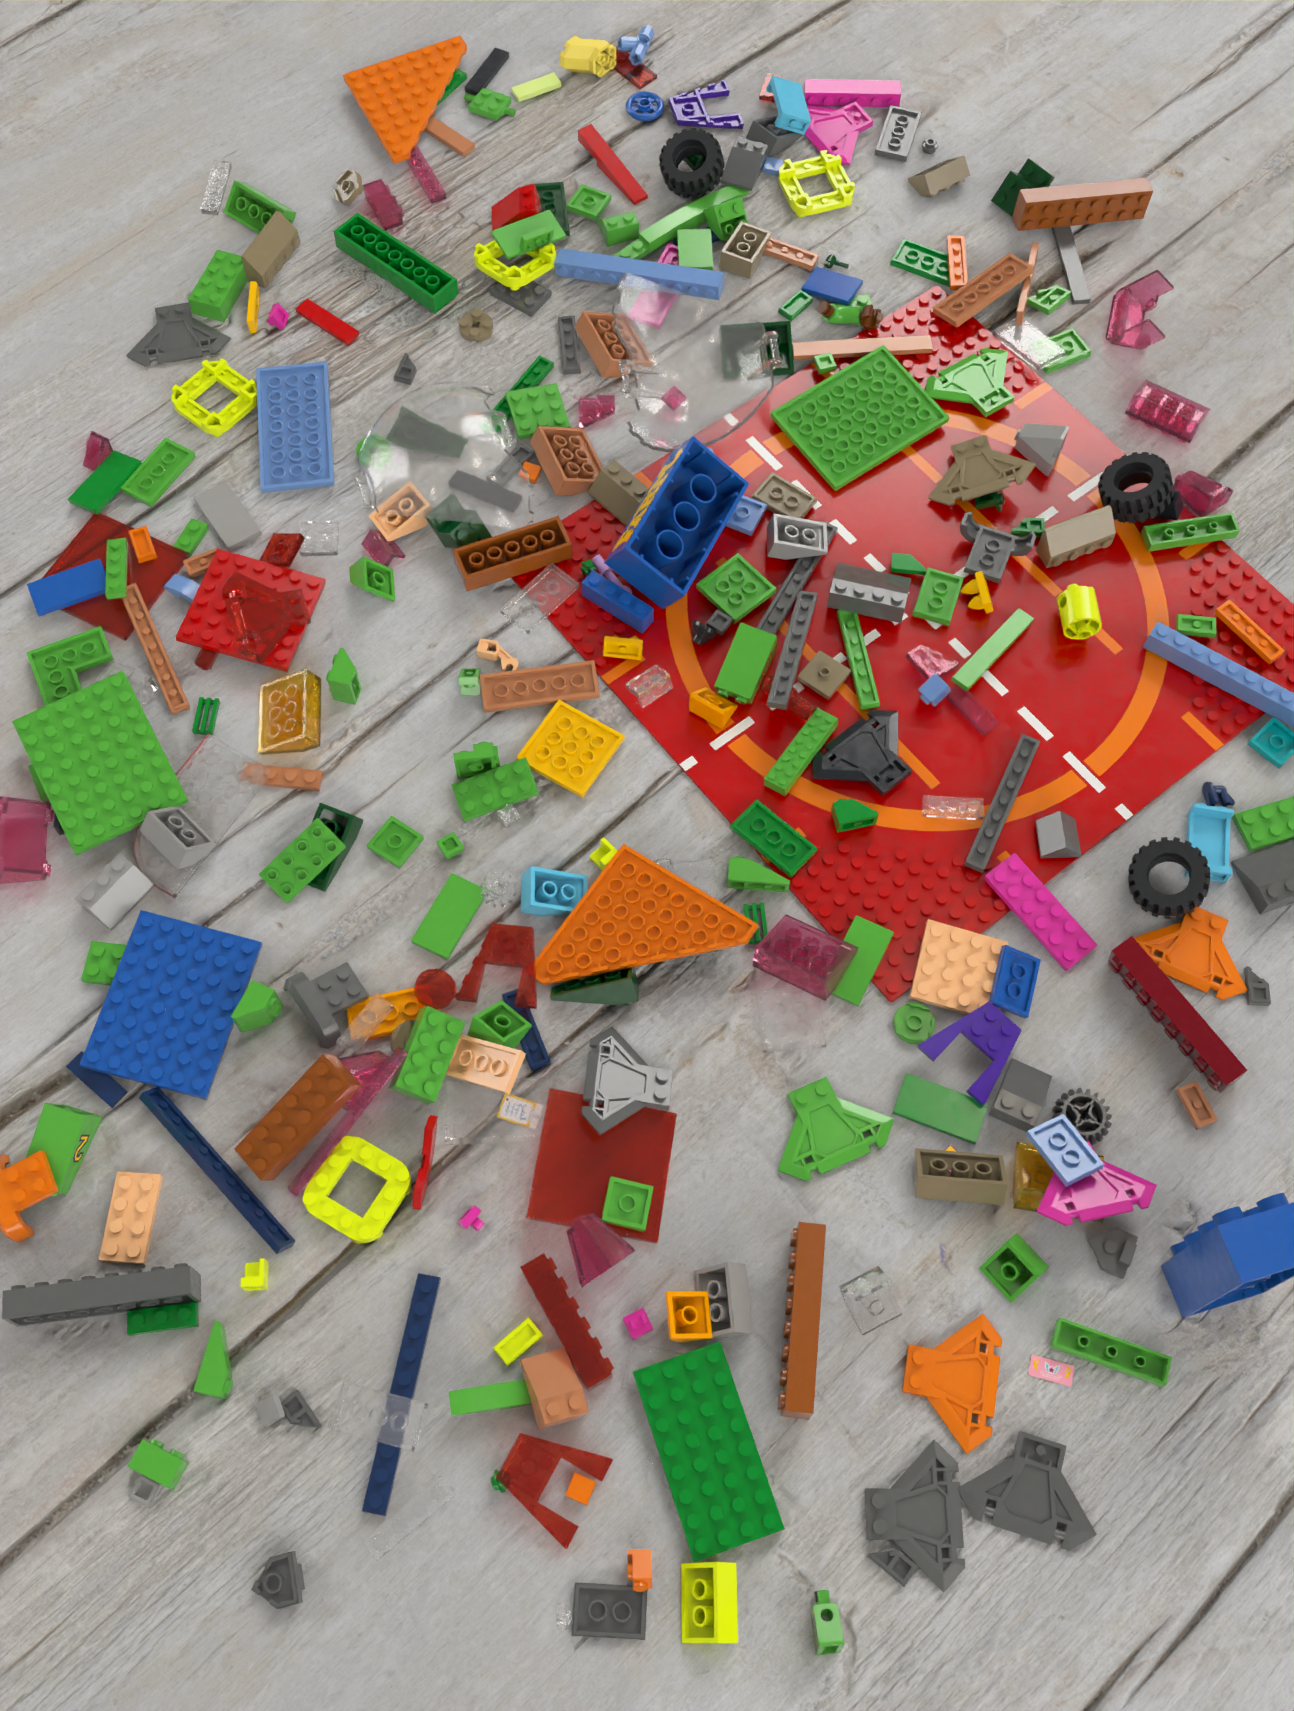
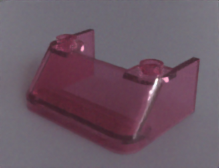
(1128, 309)

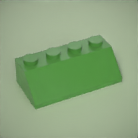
(254, 207)

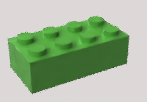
(219, 286)
(428, 1056)

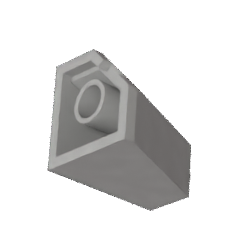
(1041, 444)

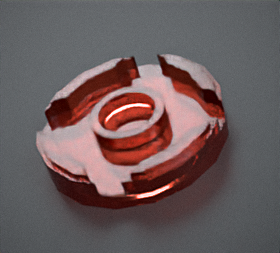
(435, 988)

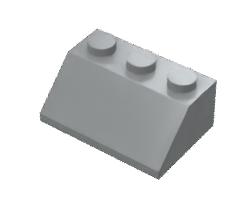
(176, 836)
(114, 892)
(727, 1299)

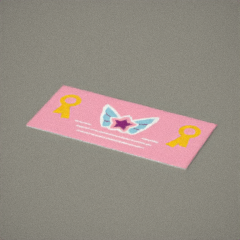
(1051, 1370)

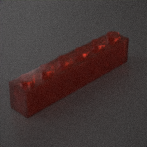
(566, 1322)

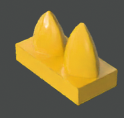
(977, 586)
(623, 647)

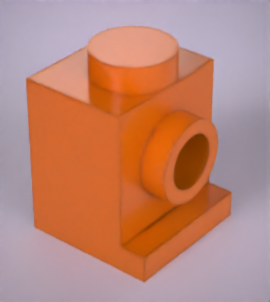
(640, 1569)

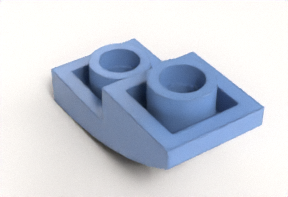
(182, 587)

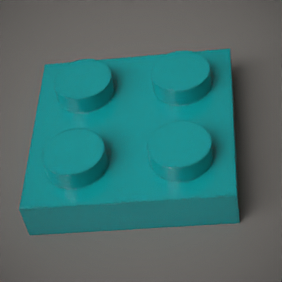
(1274, 742)

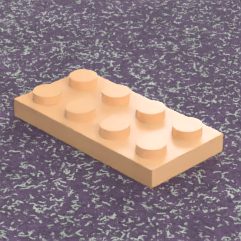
(485, 1063)
(131, 1218)

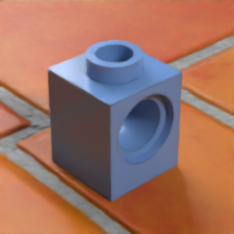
(933, 690)

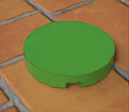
(914, 1023)

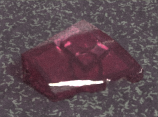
(595, 409)

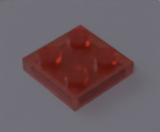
(282, 549)

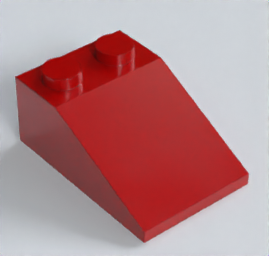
(516, 206)

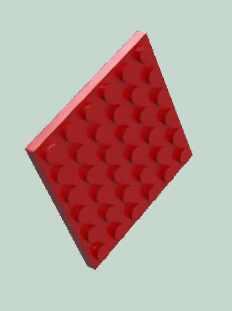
(208, 620)

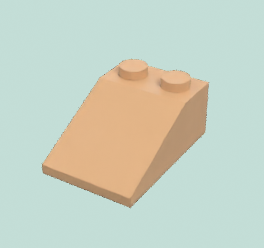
(396, 525)

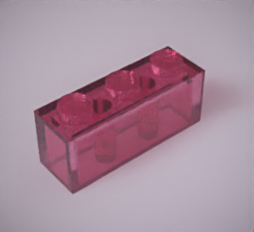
(383, 204)

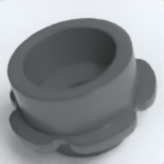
(929, 145)

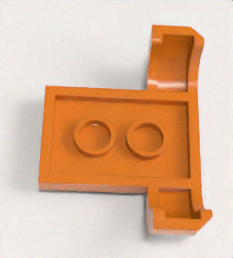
(20, 1188)

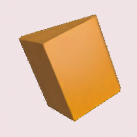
(711, 706)
(688, 1316)

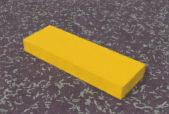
(253, 307)

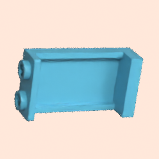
(790, 105)
(1210, 832)

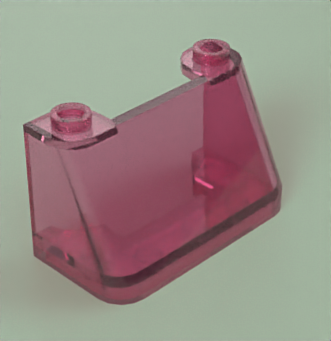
(24, 839)

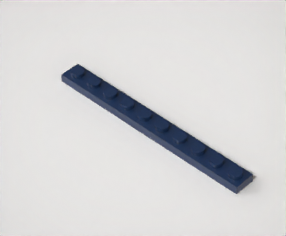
(217, 1170)
(403, 1384)

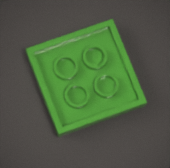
(536, 408)
(736, 588)

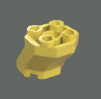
(588, 56)

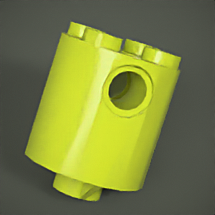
(1079, 612)

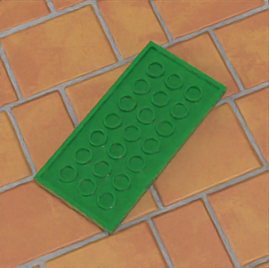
(707, 1451)

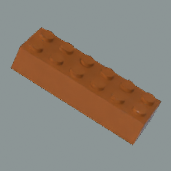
(512, 553)
(297, 1117)

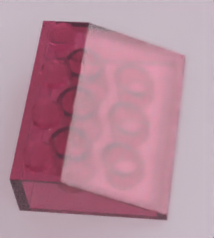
(1167, 411)
(804, 956)

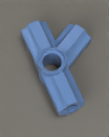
(636, 45)

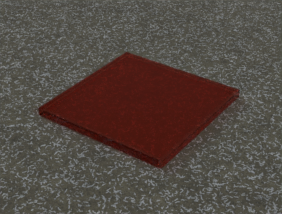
(149, 575)
(577, 1163)

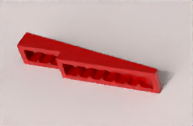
(611, 164)

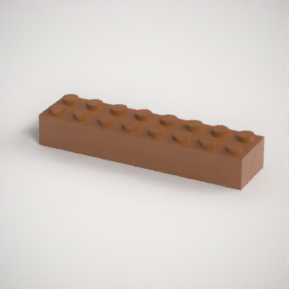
(1082, 204)
(803, 1321)

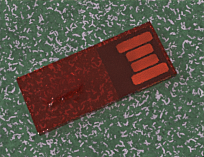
(637, 75)

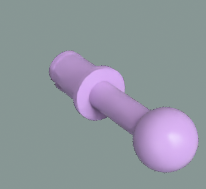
(606, 571)

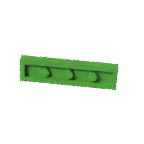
(116, 568)

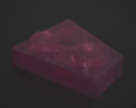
(930, 662)

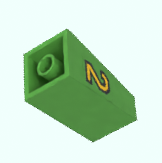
(746, 663)
(65, 1138)

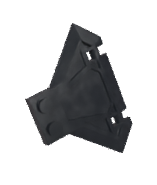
(865, 754)

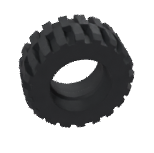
(686, 144)
(1131, 471)
(1169, 851)

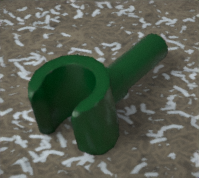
(831, 260)

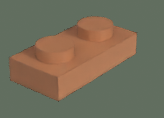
(199, 564)
(1196, 1105)

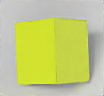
(603, 854)
(255, 1276)

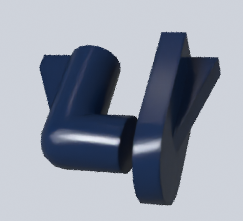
(1210, 794)

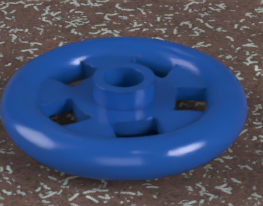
(644, 105)

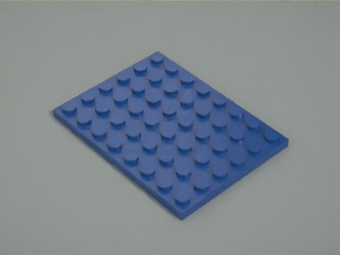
(171, 1005)

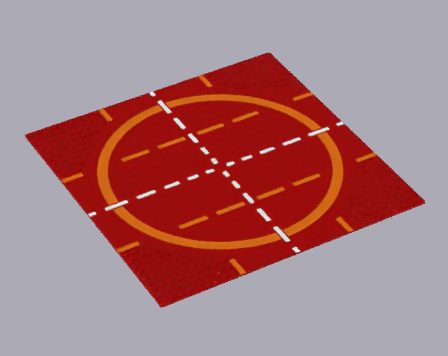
(1106, 709)

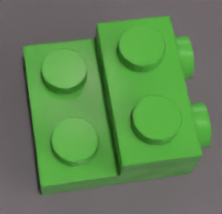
(480, 760)

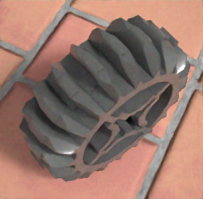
(1089, 1121)

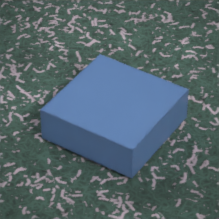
(772, 166)

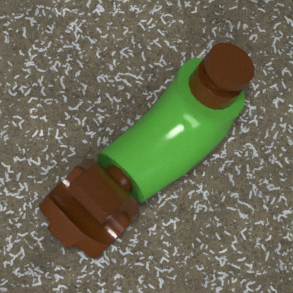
(843, 314)

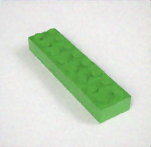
(1190, 531)
(800, 752)
(1111, 1352)

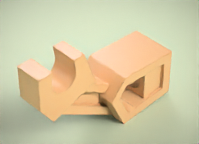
(505, 658)

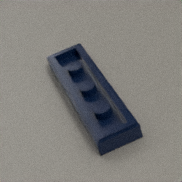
(532, 1042)

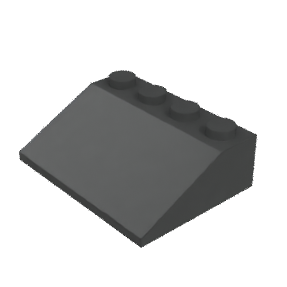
(869, 592)
(1268, 876)

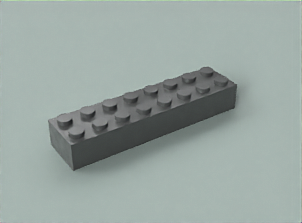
(101, 1295)

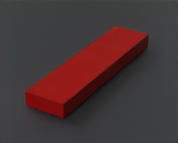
(327, 321)

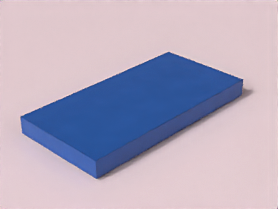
(68, 587)

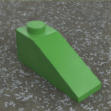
(752, 876)
(215, 1370)

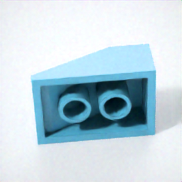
(551, 891)

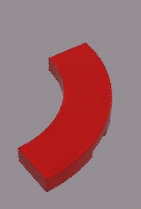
(424, 1172)

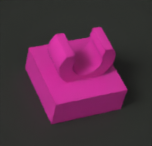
(278, 316)
(470, 1219)
(638, 1324)

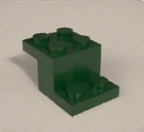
(1029, 177)
(458, 534)

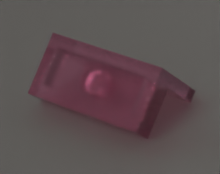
(380, 548)

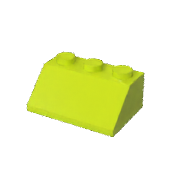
(709, 1602)

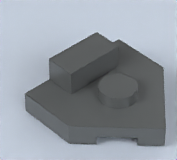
(1114, 1250)
(281, 1581)

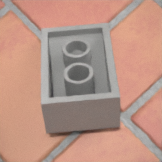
(795, 537)

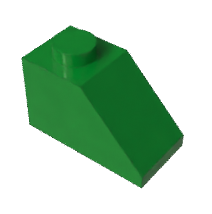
(852, 815)

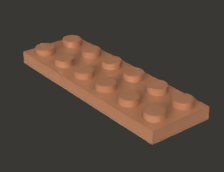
(983, 290)
(539, 686)

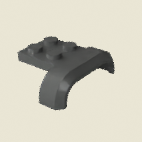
(992, 548)
(326, 998)

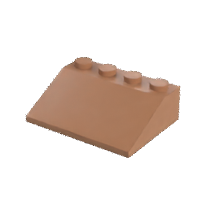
(602, 342)
(566, 459)

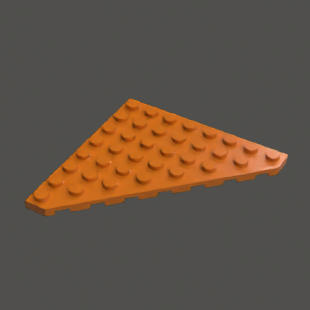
(404, 93)
(638, 918)

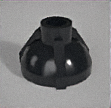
(701, 632)

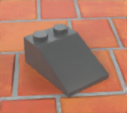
(776, 138)
(745, 163)
(1021, 1095)

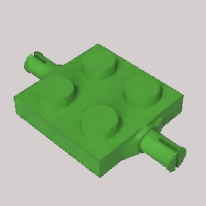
(490, 104)

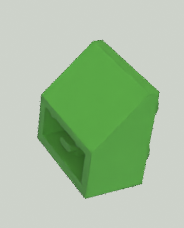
(725, 217)
(343, 679)

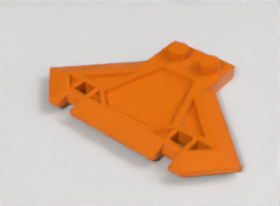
(1195, 953)
(958, 1380)

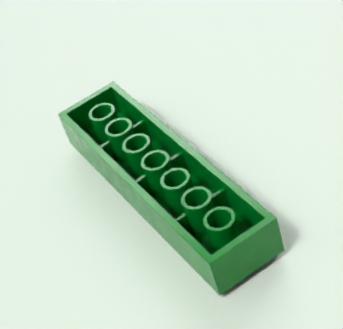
(396, 262)

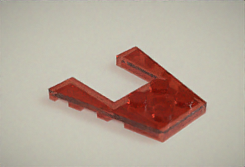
(505, 947)
(529, 1470)

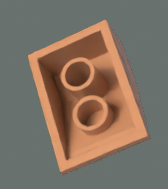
(553, 1388)

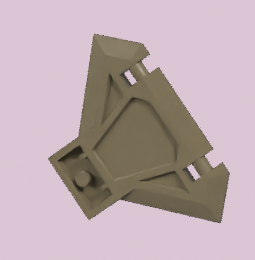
(979, 472)

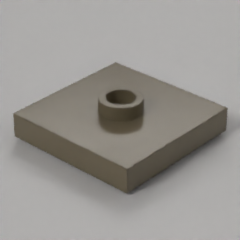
(824, 675)

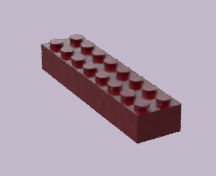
(1176, 1015)

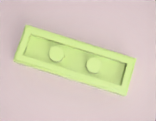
(536, 87)

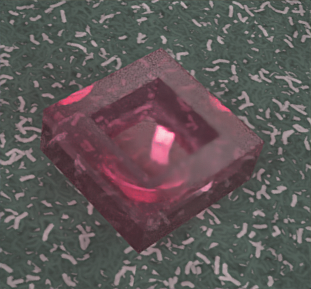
(673, 398)

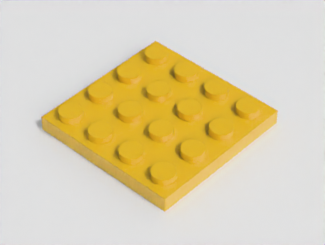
(571, 748)

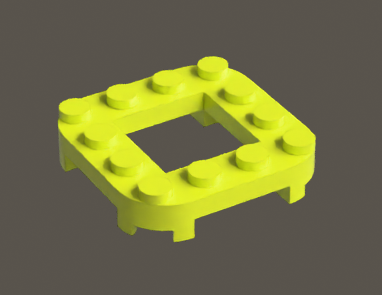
(806, 205)
(486, 260)
(214, 423)
(384, 1206)

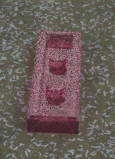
(972, 709)

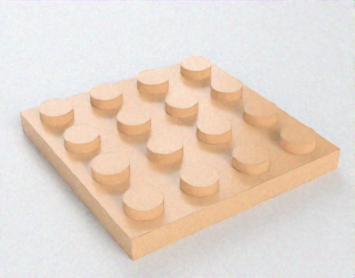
(955, 968)

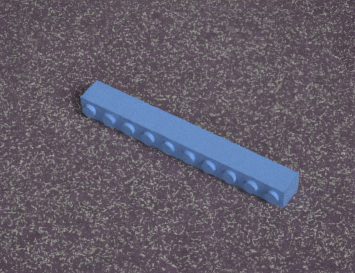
(610, 269)
(1222, 672)

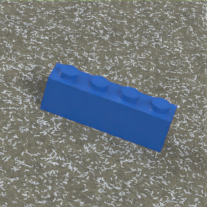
(617, 601)

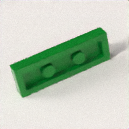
(162, 1318)

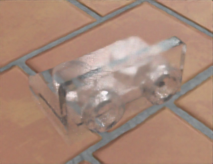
(650, 685)

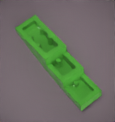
(489, 1398)

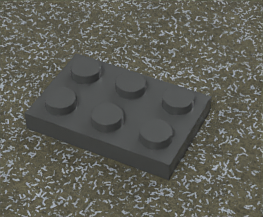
(526, 299)

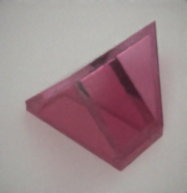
(97, 450)

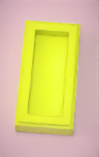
(518, 1341)

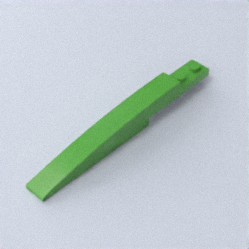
(685, 218)

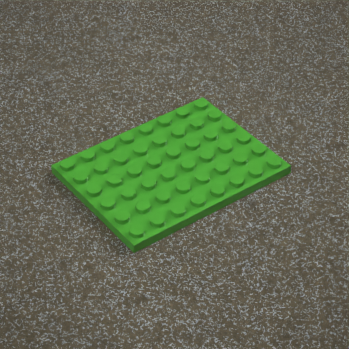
(859, 417)
(99, 762)

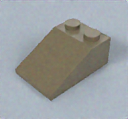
(744, 250)

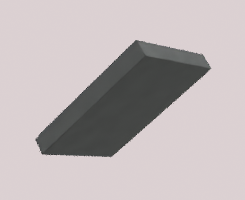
(609, 1611)

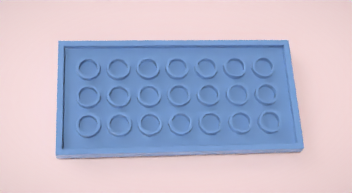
(294, 427)

